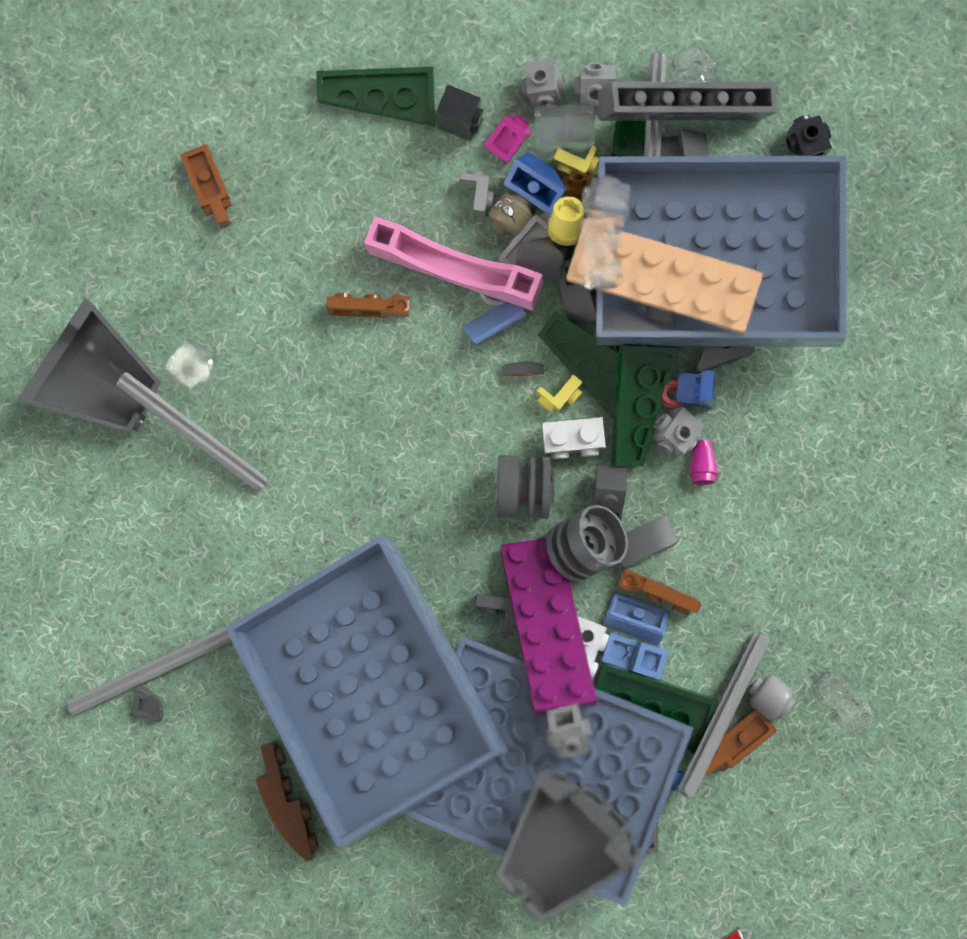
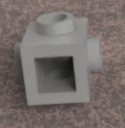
(591, 79)
(543, 83)
(677, 432)
(569, 737)

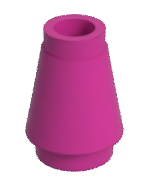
(703, 464)

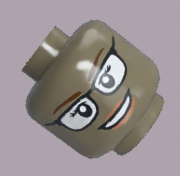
(510, 214)

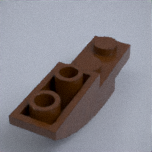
(287, 814)

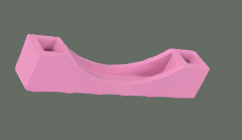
(494, 279)

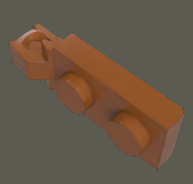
(207, 183)
(370, 306)
(657, 592)
(741, 740)

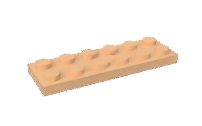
(680, 282)

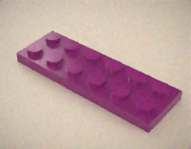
(547, 628)

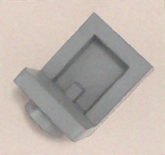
(483, 198)

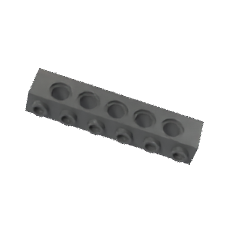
(686, 101)

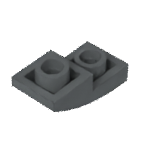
(648, 540)

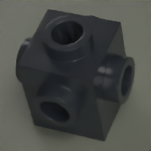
(809, 136)

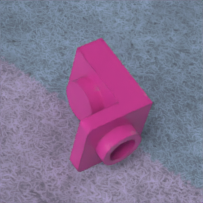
(508, 137)

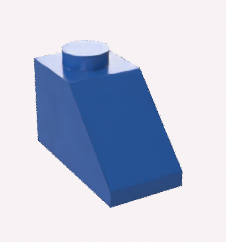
(535, 182)

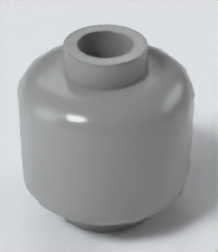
(771, 697)

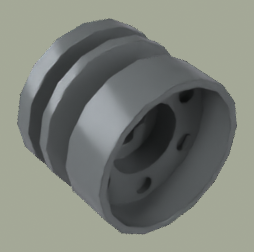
(524, 486)
(587, 543)

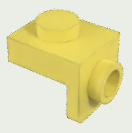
(568, 163)
(568, 394)

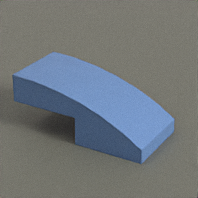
(634, 655)

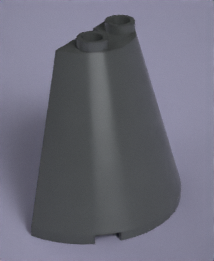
(83, 374)
(565, 846)

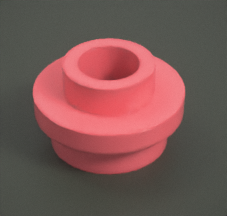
(669, 403)

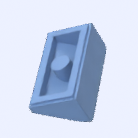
(493, 322)
(636, 618)

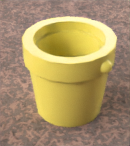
(566, 222)

